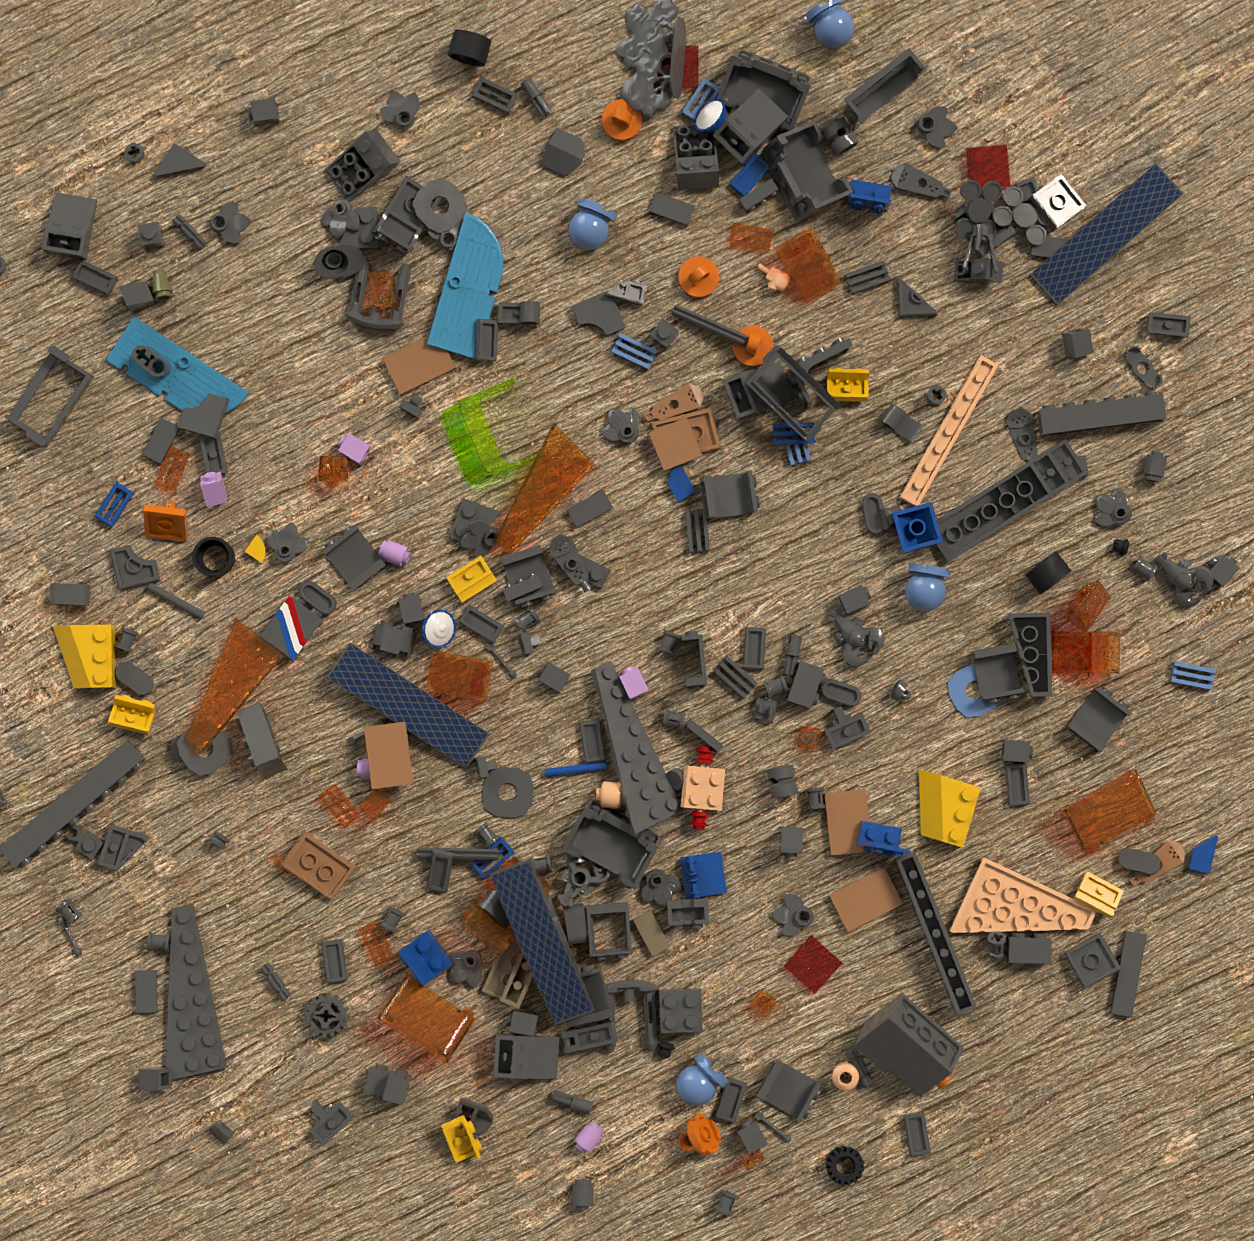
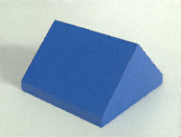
(917, 527)

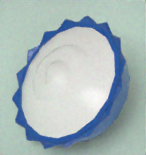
(711, 116)
(438, 628)

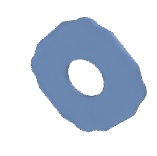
(957, 693)

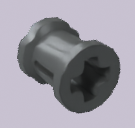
(935, 389)
(1143, 568)
(527, 619)
(126, 639)
(669, 642)
(776, 687)
(673, 719)
(815, 798)
(486, 835)
(542, 864)
(68, 911)
(392, 919)
(158, 942)
(996, 945)
(726, 1202)

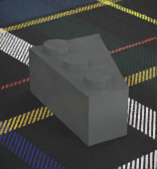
(260, 740)

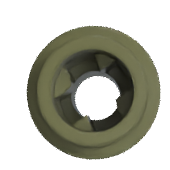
(161, 286)

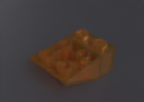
(807, 265)
(1088, 606)
(1086, 652)
(460, 676)

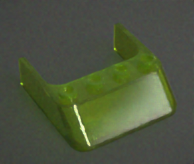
(473, 439)

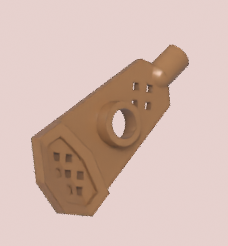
(683, 400)
(1166, 859)

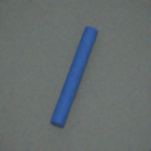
(576, 769)

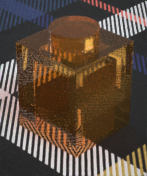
(375, 803)

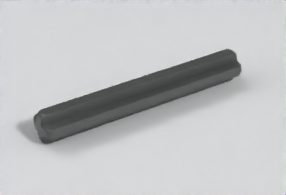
(709, 325)
(462, 853)

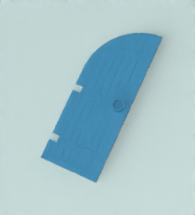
(472, 274)
(189, 377)

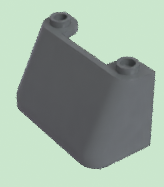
(780, 83)
(803, 172)
(606, 840)

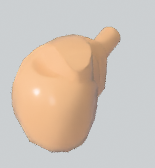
(777, 279)

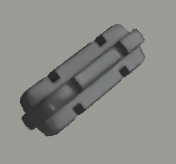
(189, 232)
(275, 981)
(865, 1080)

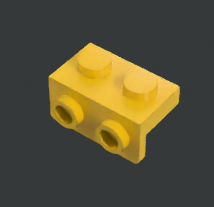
(848, 384)
(132, 714)
(460, 1139)

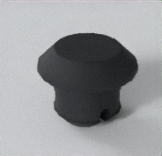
(1122, 546)
(665, 1048)

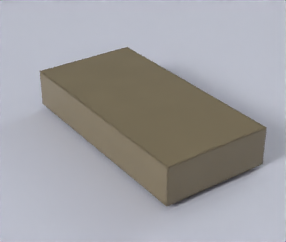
(651, 933)

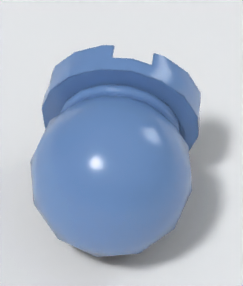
(832, 24)
(590, 226)
(926, 587)
(699, 1082)

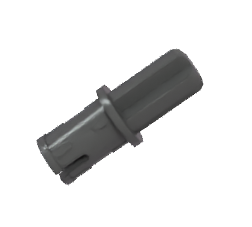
(536, 97)
(792, 655)
(572, 1101)

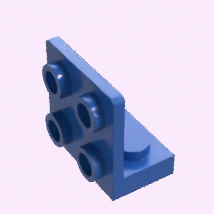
(869, 196)
(880, 839)
(425, 957)

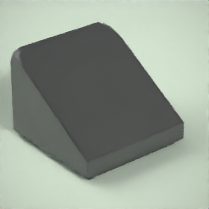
(221, 1132)

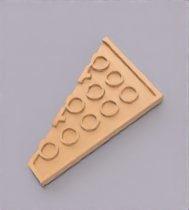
(1011, 902)

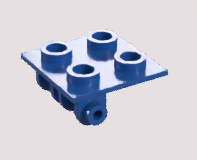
(703, 875)

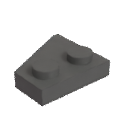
(120, 846)

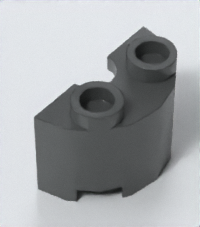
(394, 640)
(687, 911)

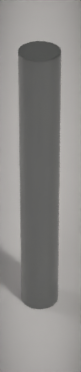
(175, 600)

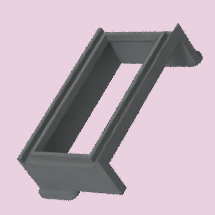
(884, 90)
(54, 355)
(768, 360)

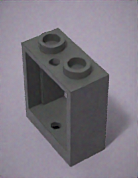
(601, 954)

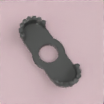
(1134, 357)

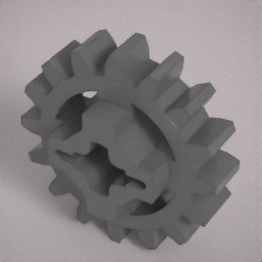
(325, 1025)

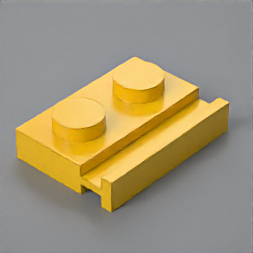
(471, 579)
(1098, 894)

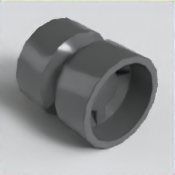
(846, 140)
(782, 781)

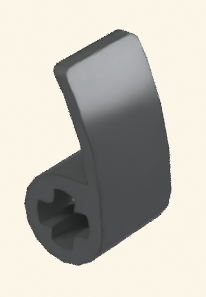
(900, 423)

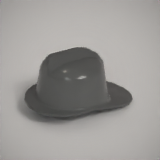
(338, 261)

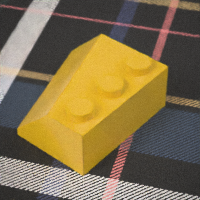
(89, 654)
(946, 807)

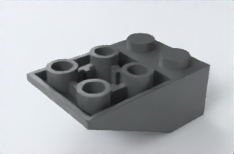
(750, 126)
(695, 158)
(362, 164)
(69, 226)
(746, 402)
(526, 1056)

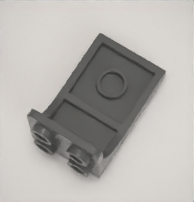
(399, 222)
(819, 358)

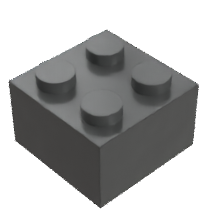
(680, 1010)

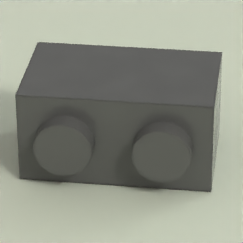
(805, 685)
(1028, 949)

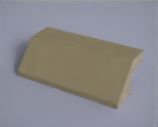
(509, 976)

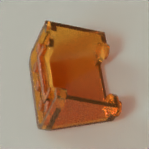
(1109, 811)
(426, 1018)

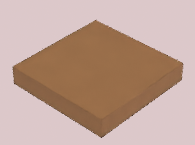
(675, 444)

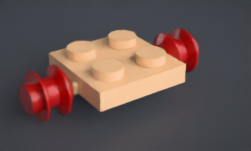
(702, 788)

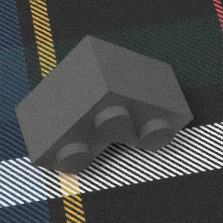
(388, 1084)

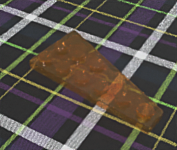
(551, 477)
(236, 676)

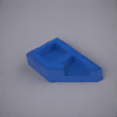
(680, 484)
(1202, 855)

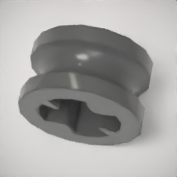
(139, 157)
(219, 839)

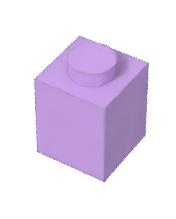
(354, 448)
(213, 489)
(633, 682)

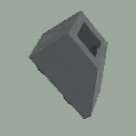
(978, 271)
(136, 296)
(791, 841)

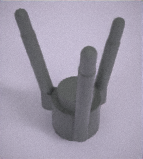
(979, 238)

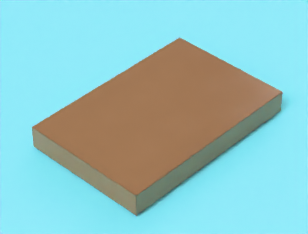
(417, 365)
(702, 425)
(388, 755)
(844, 815)
(318, 865)
(865, 899)

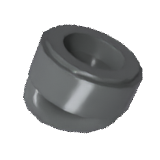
(900, 691)

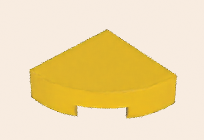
(257, 549)

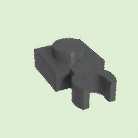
(88, 844)

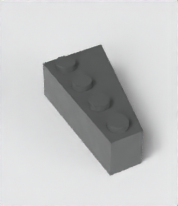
(1033, 642)

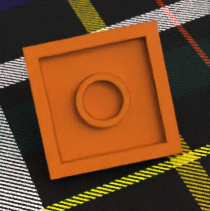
(165, 522)

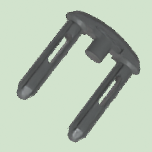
(374, 320)
(628, 990)

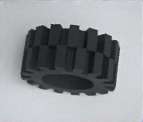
(854, 1174)

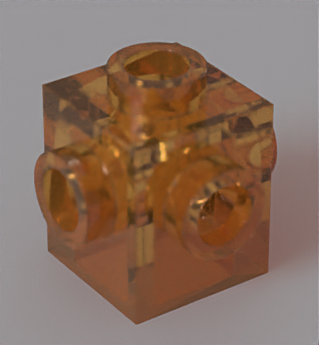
(333, 470)

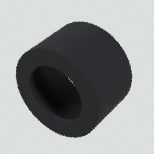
(469, 48)
(200, 549)
(1048, 572)

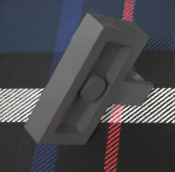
(846, 728)
(329, 1121)

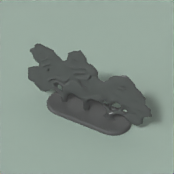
(647, 51)

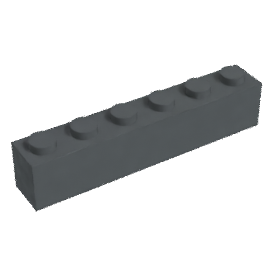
(1101, 415)

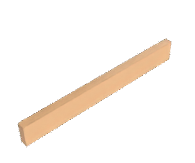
(948, 431)

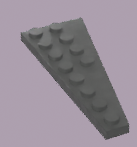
(642, 778)
(192, 1020)

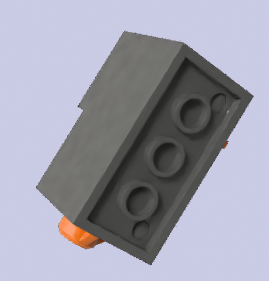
(909, 1045)

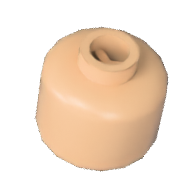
(610, 795)
(842, 1083)

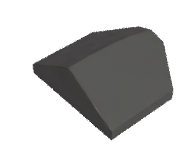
(563, 153)
(476, 1113)

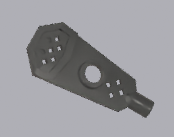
(911, 182)
(1022, 428)
(565, 555)

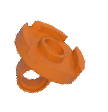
(621, 120)
(698, 277)
(757, 346)
(702, 1134)

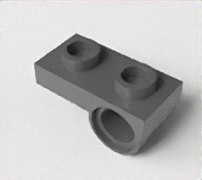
(519, 313)

